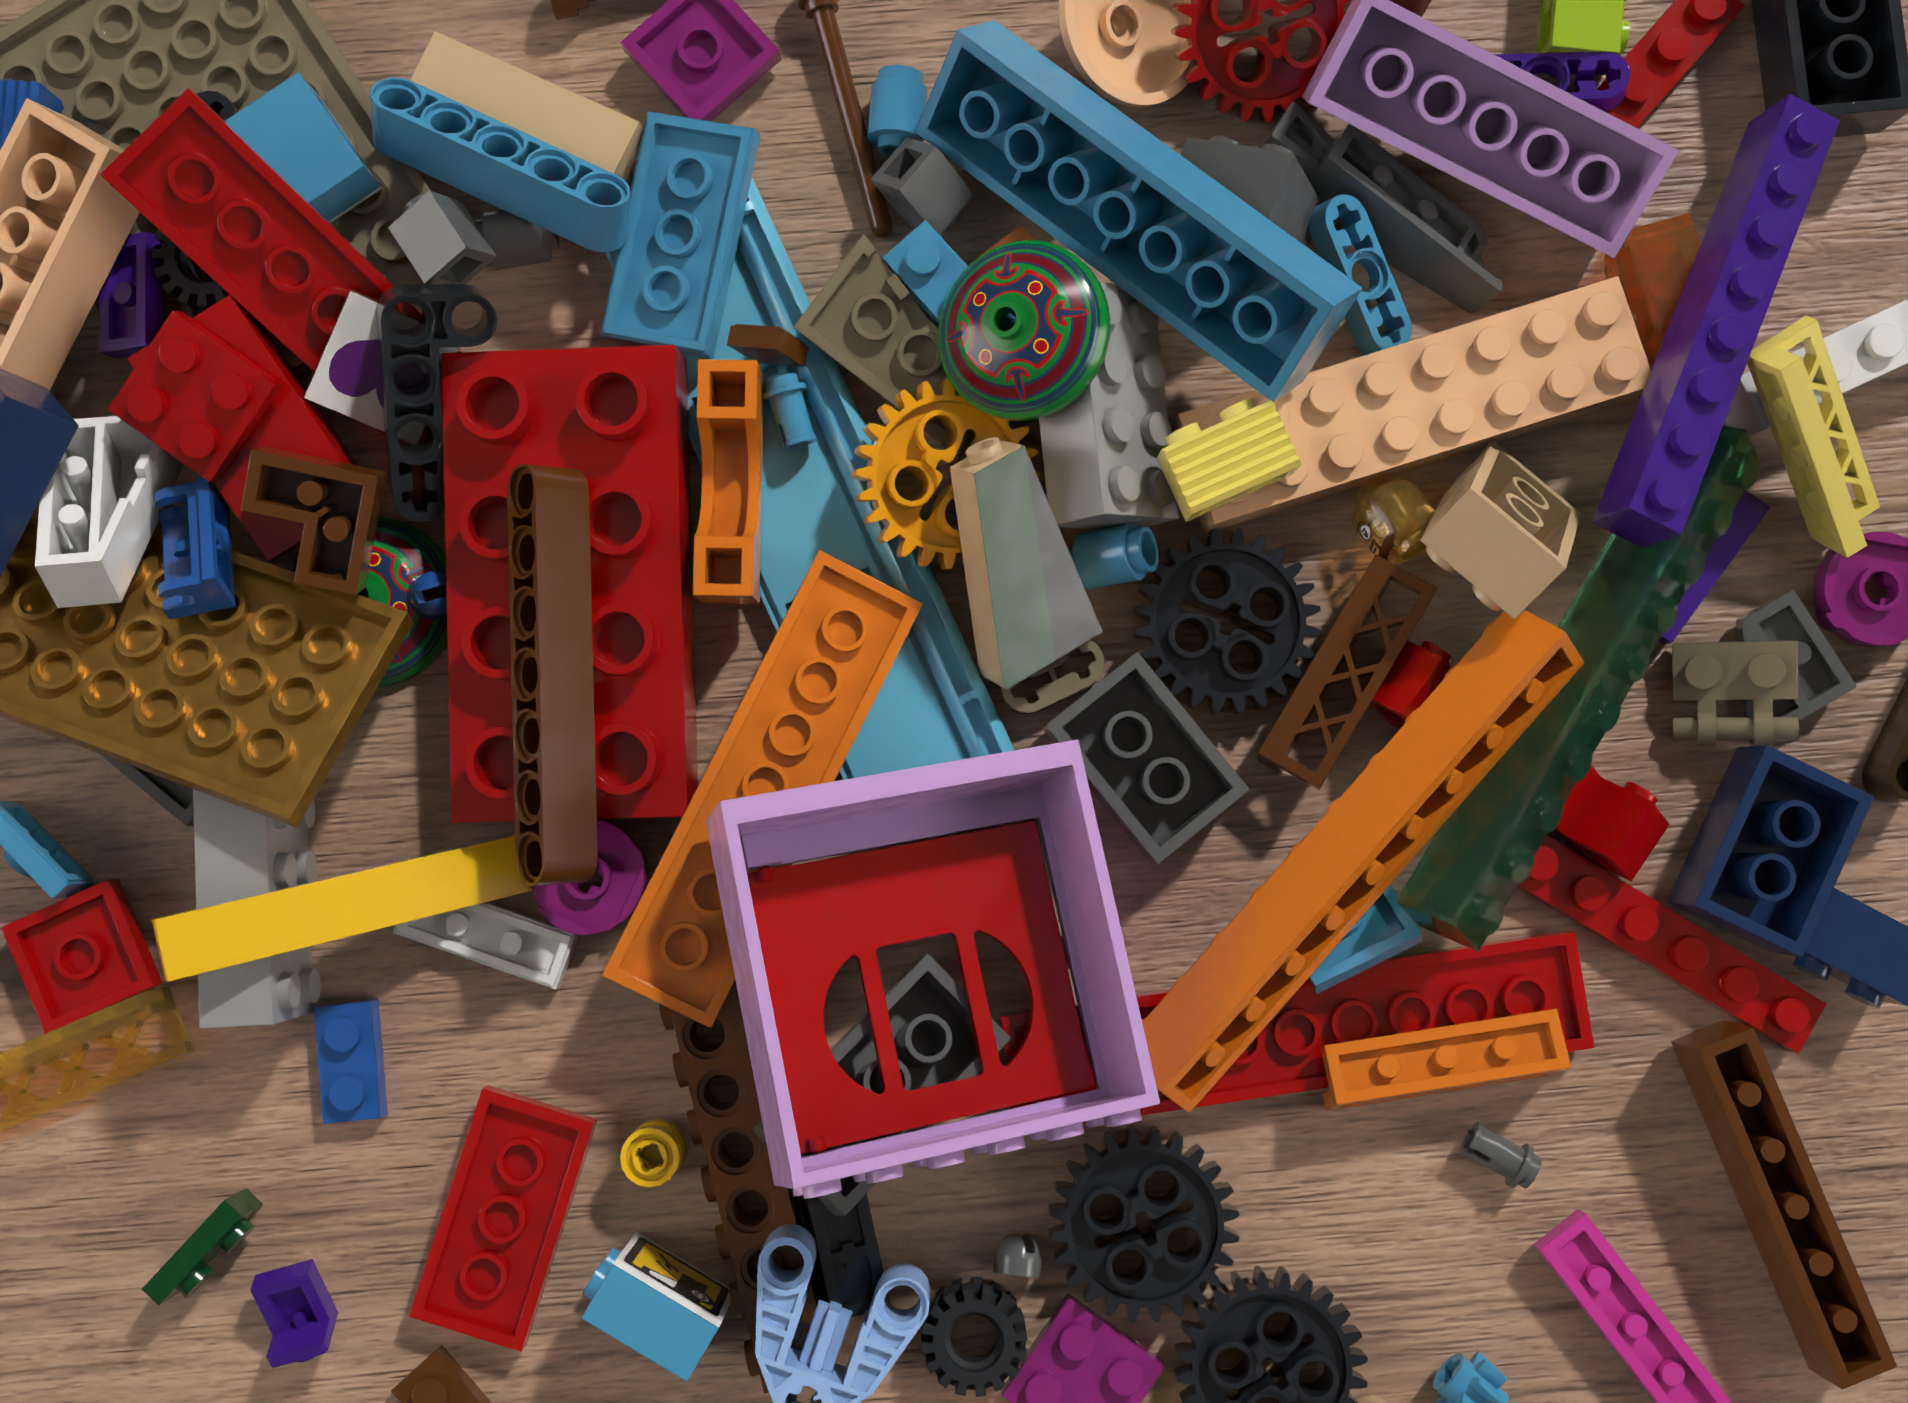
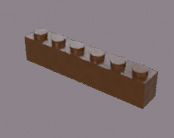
(1783, 1203)

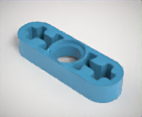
(1382, 286)

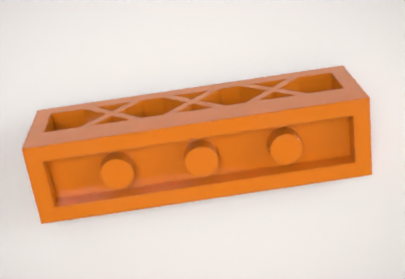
(1444, 1059)

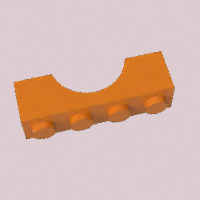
(731, 493)

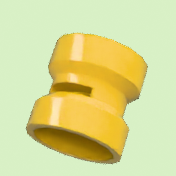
(661, 1143)

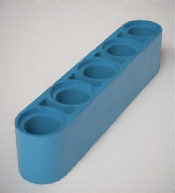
(500, 164)

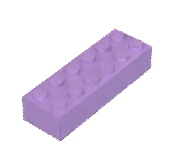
(1489, 123)

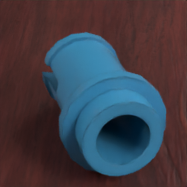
(789, 411)

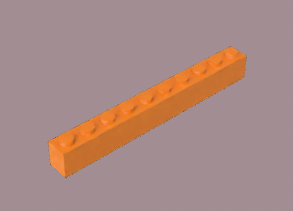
(1355, 852)

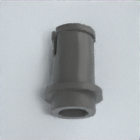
(1502, 1156)

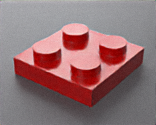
(195, 396)
(81, 955)

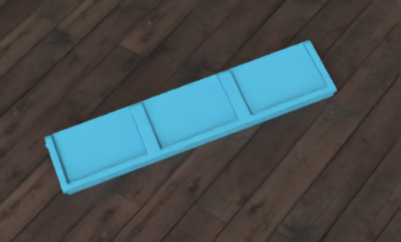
(933, 696)

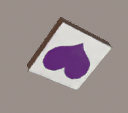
(349, 366)

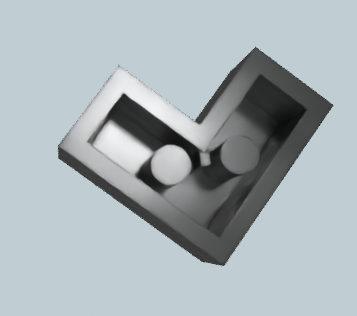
(1261, 177)

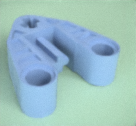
(878, 1343)

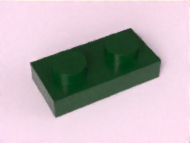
(189, 1264)

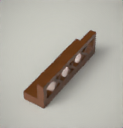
(1328, 661)

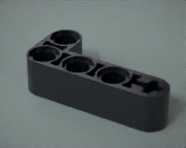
(423, 401)

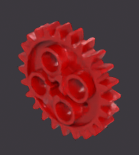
(1277, 75)

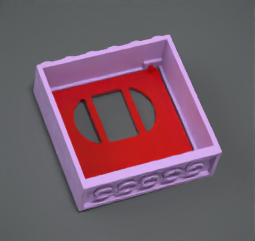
(805, 920)

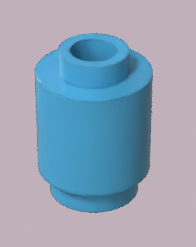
(895, 107)
(1114, 555)

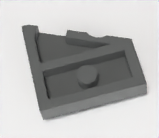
(1820, 671)

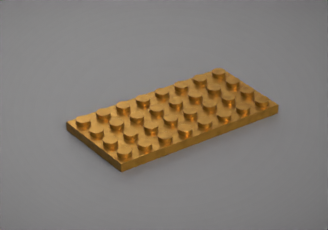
(215, 700)

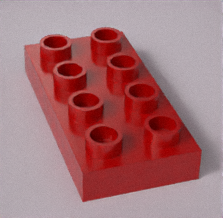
(626, 429)

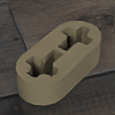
(1058, 688)

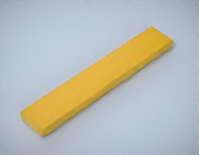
(335, 908)

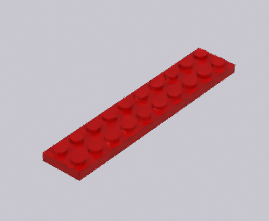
(1386, 1000)

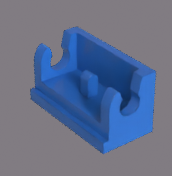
(195, 550)

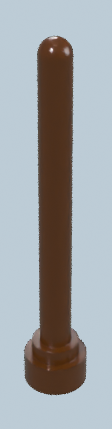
(849, 110)

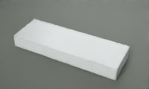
(498, 940)

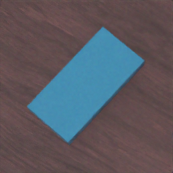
(681, 233)

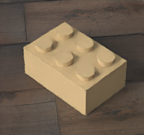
(1502, 531)

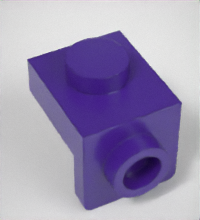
(296, 1312)

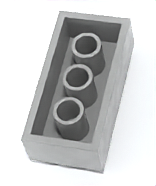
(1108, 439)
(240, 858)

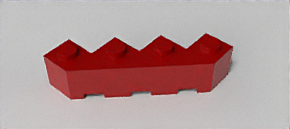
(1599, 819)

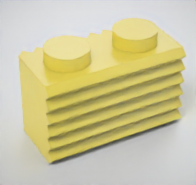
(1228, 458)

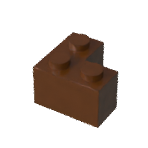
(335, 504)

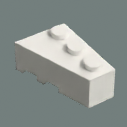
(100, 512)

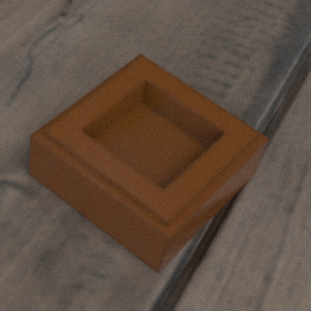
(768, 345)

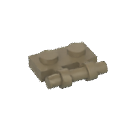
(1735, 672)

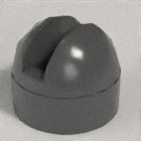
(1018, 1257)

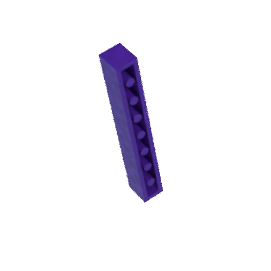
(1715, 324)

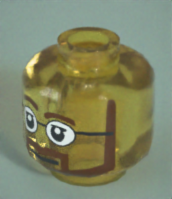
(1392, 518)

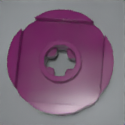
(1842, 597)
(603, 907)

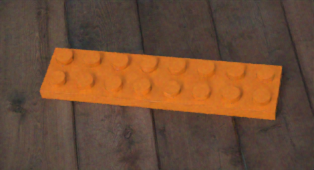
(783, 737)

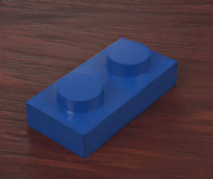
(350, 1061)

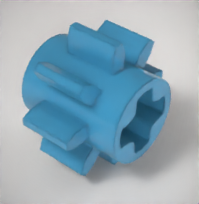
(1469, 1381)

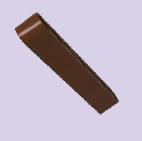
(552, 675)

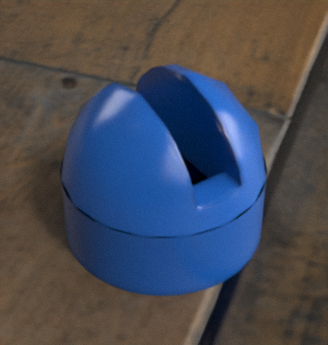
(426, 581)

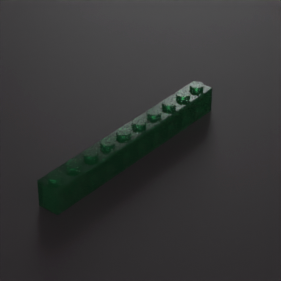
(1614, 627)

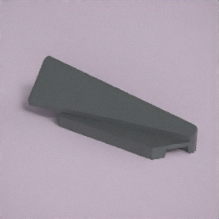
(1412, 220)

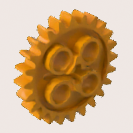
(903, 447)

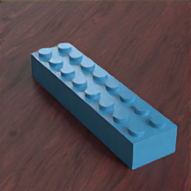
(1135, 209)

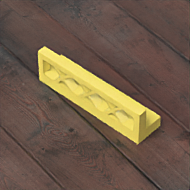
(1804, 432)

